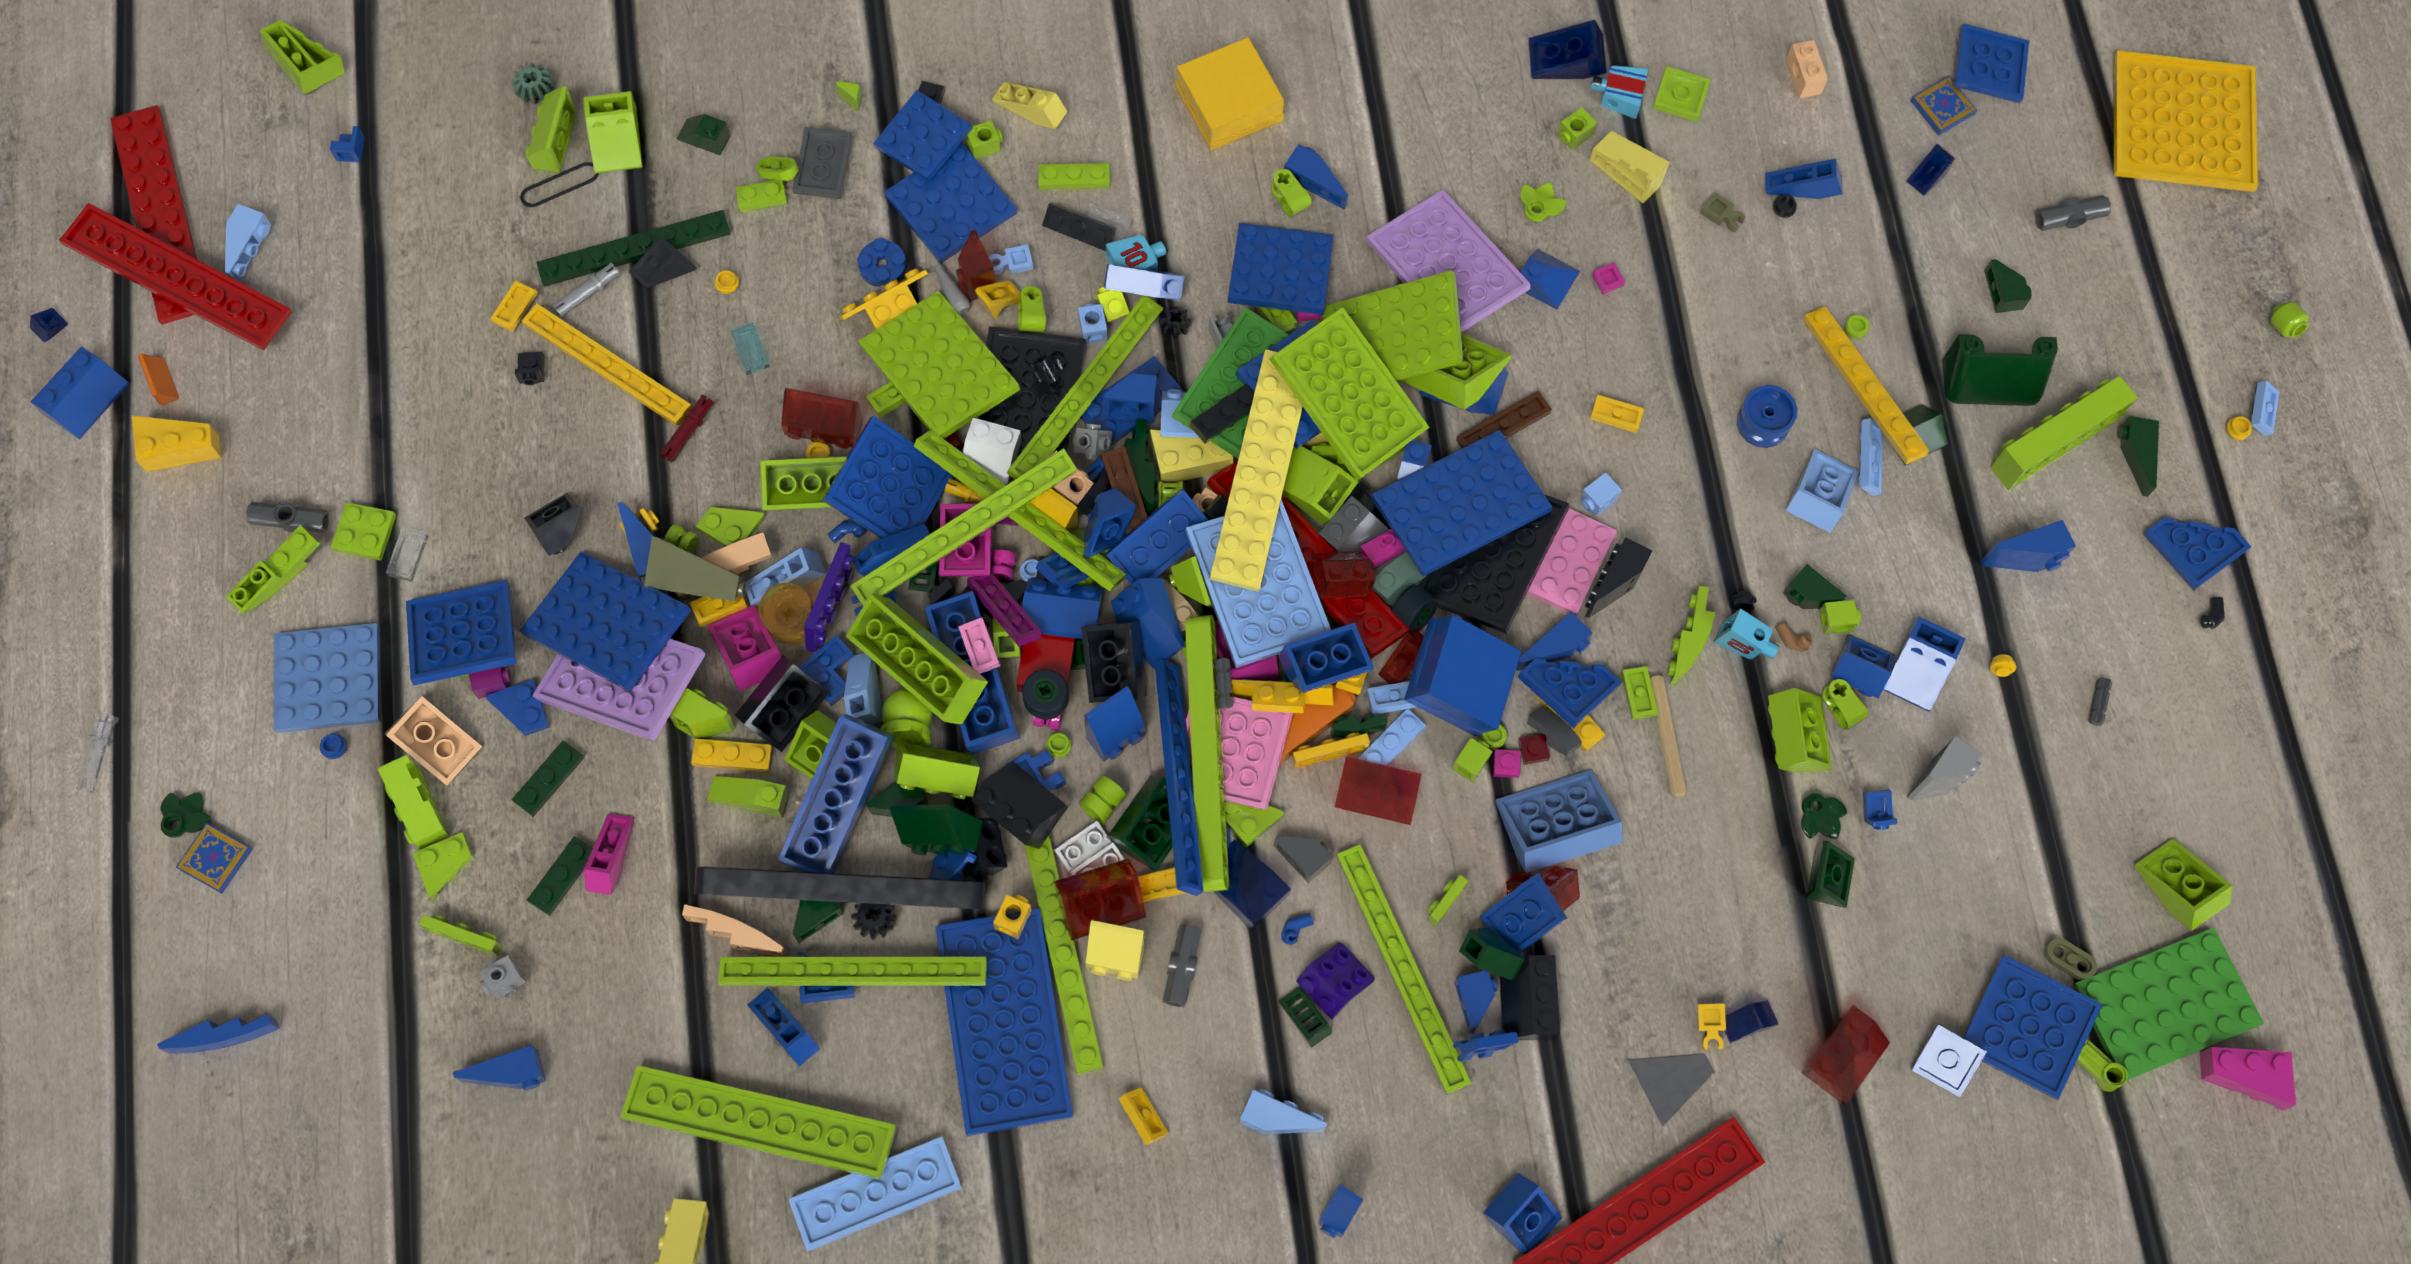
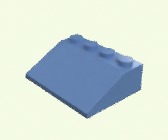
(1559, 821)

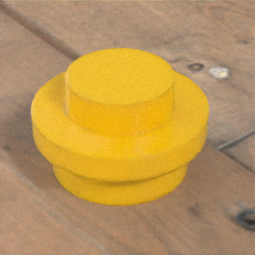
(726, 282)
(2239, 428)
(2002, 665)

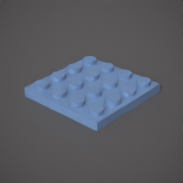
(327, 678)

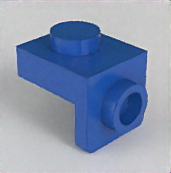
(1878, 809)

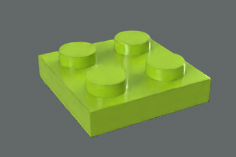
(1681, 94)
(363, 531)

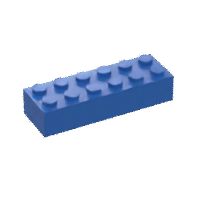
(991, 718)
(835, 796)

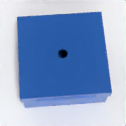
(1462, 675)

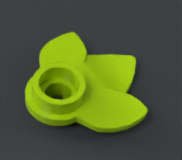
(1541, 200)

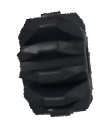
(867, 924)

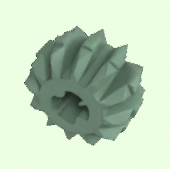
(532, 83)

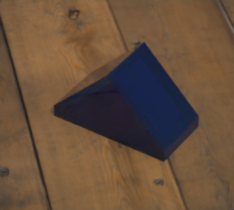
(1931, 170)
(1749, 1021)

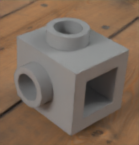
(1092, 441)
(501, 977)

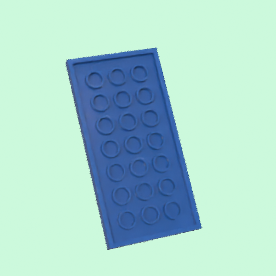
(1007, 1030)

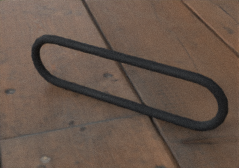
(560, 193)

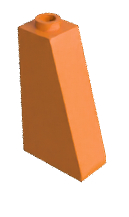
(1315, 721)

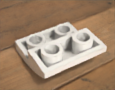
(1087, 850)

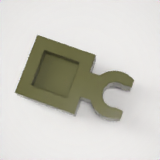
(1720, 210)

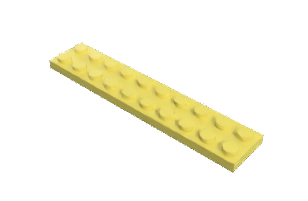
(1257, 481)

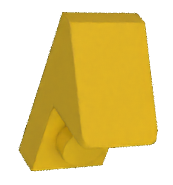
(997, 296)

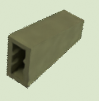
(685, 572)

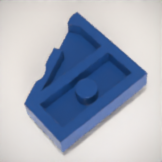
(950, 865)

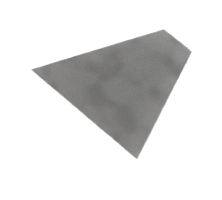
(1671, 1081)

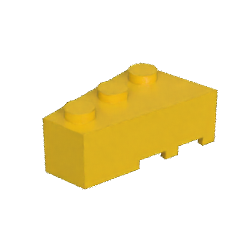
(173, 443)

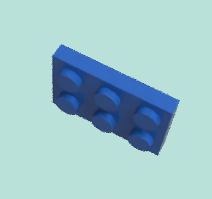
(1525, 914)

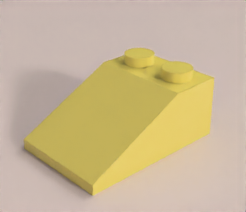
(1114, 950)

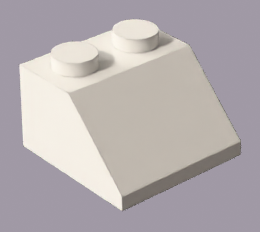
(993, 447)

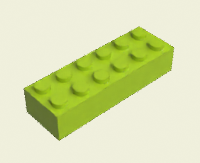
(2063, 432)
(916, 659)

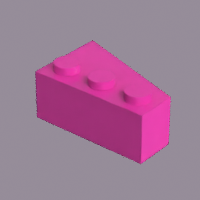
(2255, 1073)

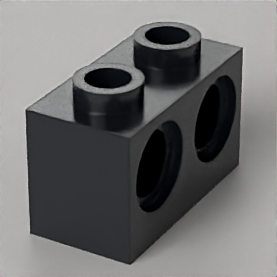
(989, 851)

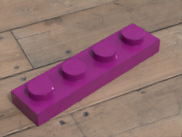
(1004, 609)

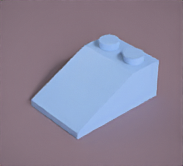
(1822, 491)

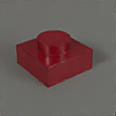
(1534, 749)

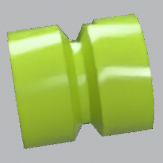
(1105, 795)

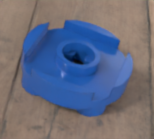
(877, 251)

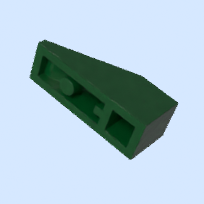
(2140, 449)

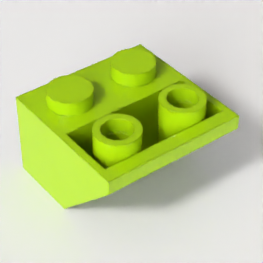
(700, 717)

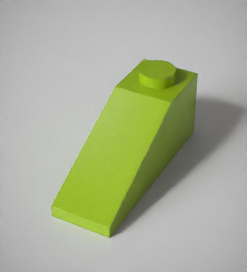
(749, 795)

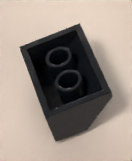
(1113, 659)
(781, 703)
(1020, 804)
(1531, 1000)

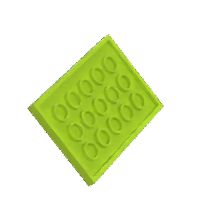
(1410, 324)
(939, 365)
(1349, 393)

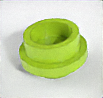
(1058, 745)

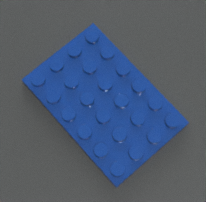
(1461, 503)
(605, 621)

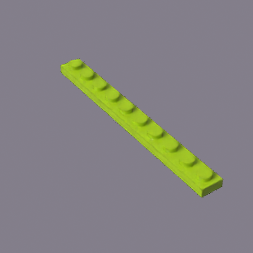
(1087, 386)
(1027, 517)
(965, 527)
(1064, 961)
(1403, 969)
(852, 971)

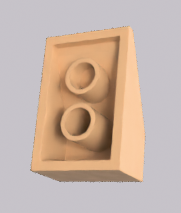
(433, 740)

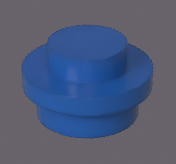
(333, 746)

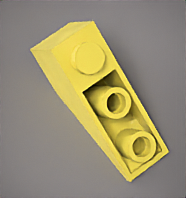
(1033, 104)

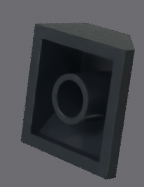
(555, 523)

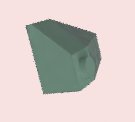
(1395, 578)

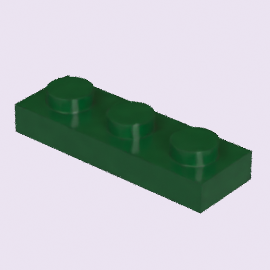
(547, 778)
(560, 876)

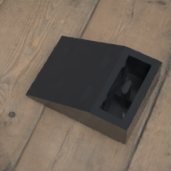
(1618, 575)

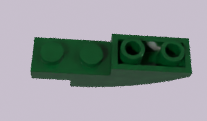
(1143, 470)

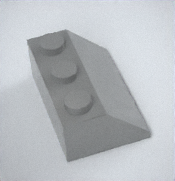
(1947, 770)

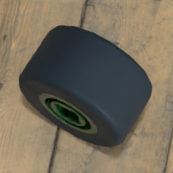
(1415, 608)
(1043, 704)

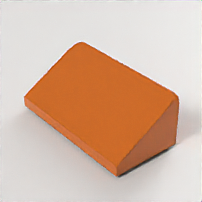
(158, 379)

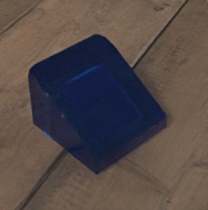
(47, 324)

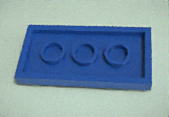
(1120, 428)
(1157, 539)

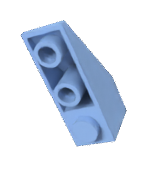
(243, 236)
(862, 690)
(1274, 1117)

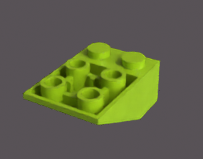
(613, 132)
(1316, 485)

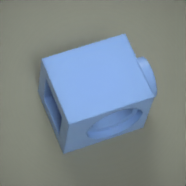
(1092, 332)
(1600, 494)

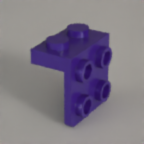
(1335, 979)

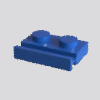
(1060, 571)

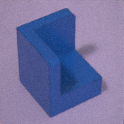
(349, 147)

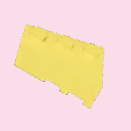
(1630, 165)
(1186, 457)
(684, 1232)

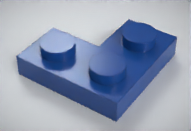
(823, 668)

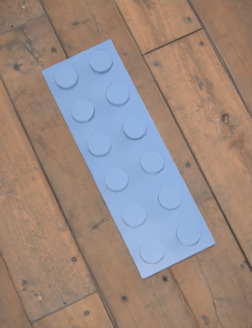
(863, 1201)

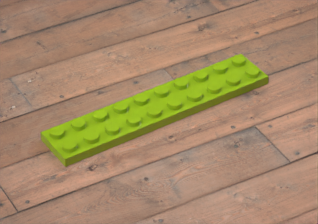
(759, 1122)

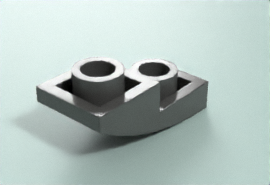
(1558, 732)

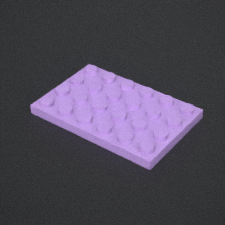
(1443, 238)
(635, 712)

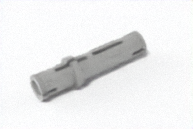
(586, 289)

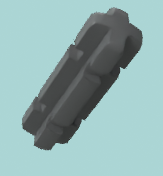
(1223, 683)
(2100, 701)

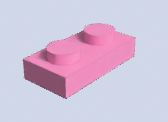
(979, 645)

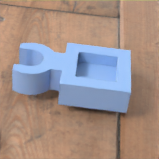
(1016, 259)

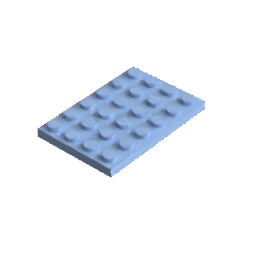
(1282, 610)

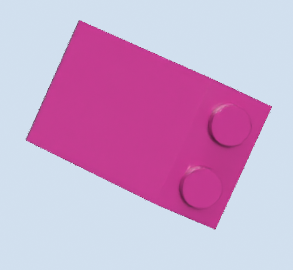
(972, 557)
(745, 647)
(1258, 671)

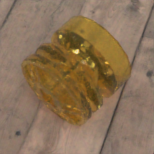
(780, 604)

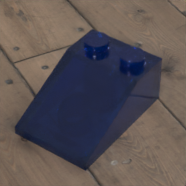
(1568, 53)
(1252, 887)

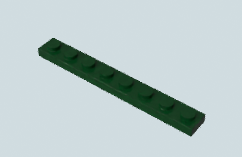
(631, 248)

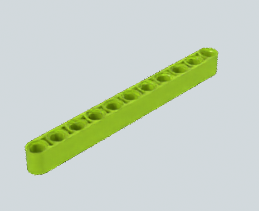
(1207, 752)

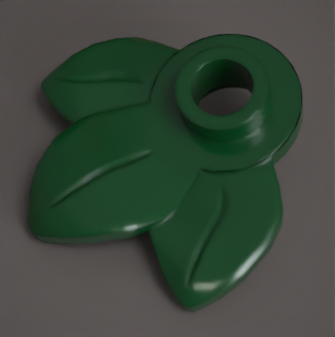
(186, 812)
(1824, 819)

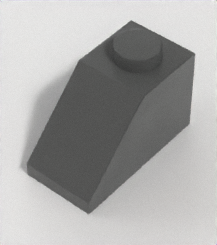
(1304, 855)

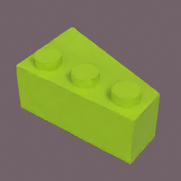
(300, 58)
(413, 802)

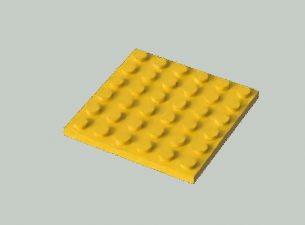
(2185, 121)

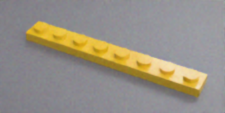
(606, 364)
(1866, 385)

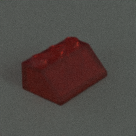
(821, 418)
(1378, 790)
(1101, 895)
(1847, 1055)

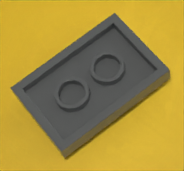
(822, 163)

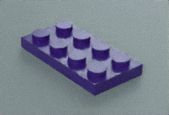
(827, 598)

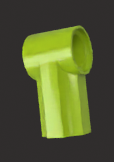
(2098, 1065)

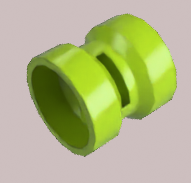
(681, 538)

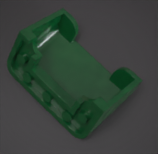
(1996, 378)

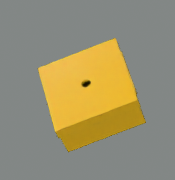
(1229, 94)

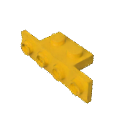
(888, 303)
(1280, 696)

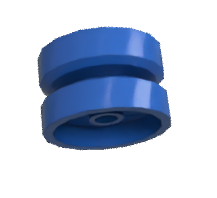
(1766, 416)

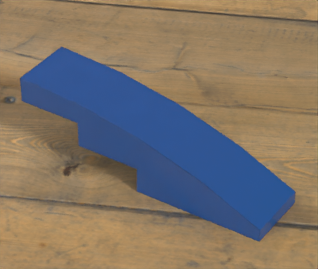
(210, 1036)

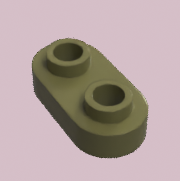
(2069, 958)

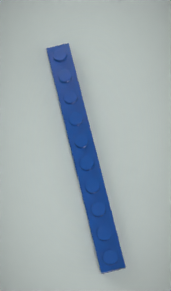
(1178, 778)

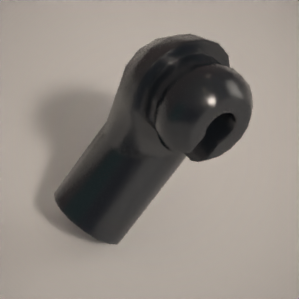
(2216, 615)

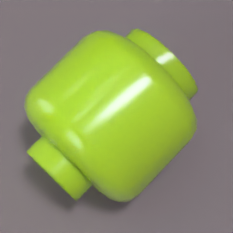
(2289, 319)

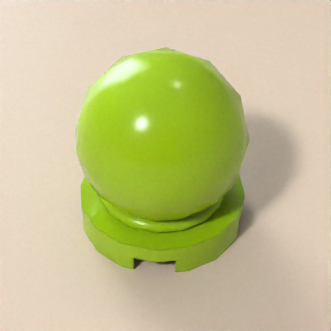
(906, 718)

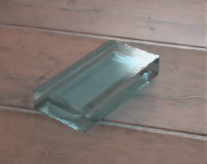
(750, 348)

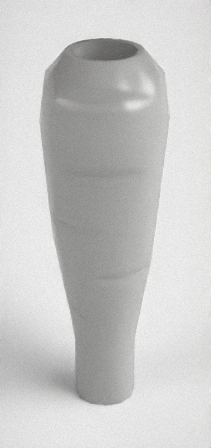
(952, 291)

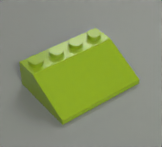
(1467, 381)

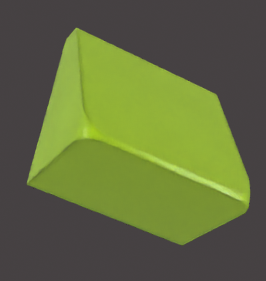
(850, 93)

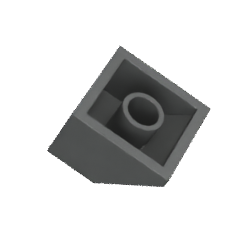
(1352, 527)

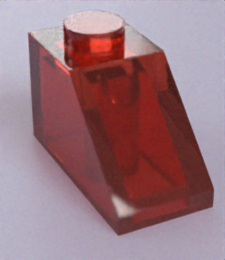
(1402, 661)

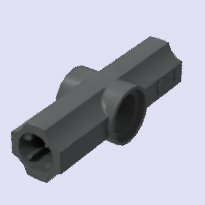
(2072, 212)
(273, 515)
(1182, 965)

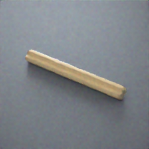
(1668, 738)

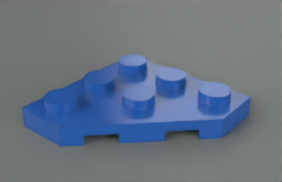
(2196, 548)
(1569, 687)

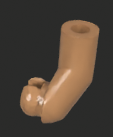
(1792, 641)

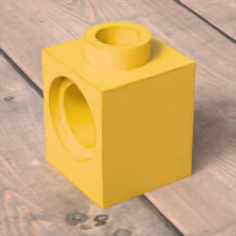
(1012, 927)

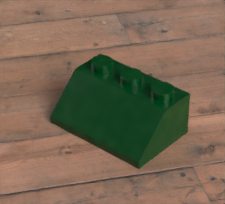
(1145, 825)
(936, 829)

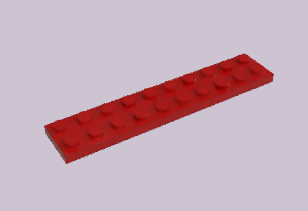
(153, 189)
(176, 276)
(1372, 617)
(1653, 1201)

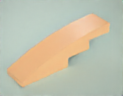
(740, 554)
(742, 936)

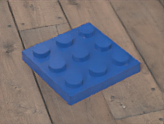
(1991, 63)
(922, 135)

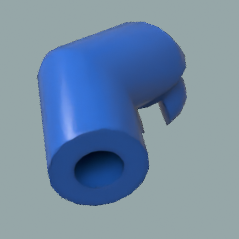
(844, 528)
(1292, 928)

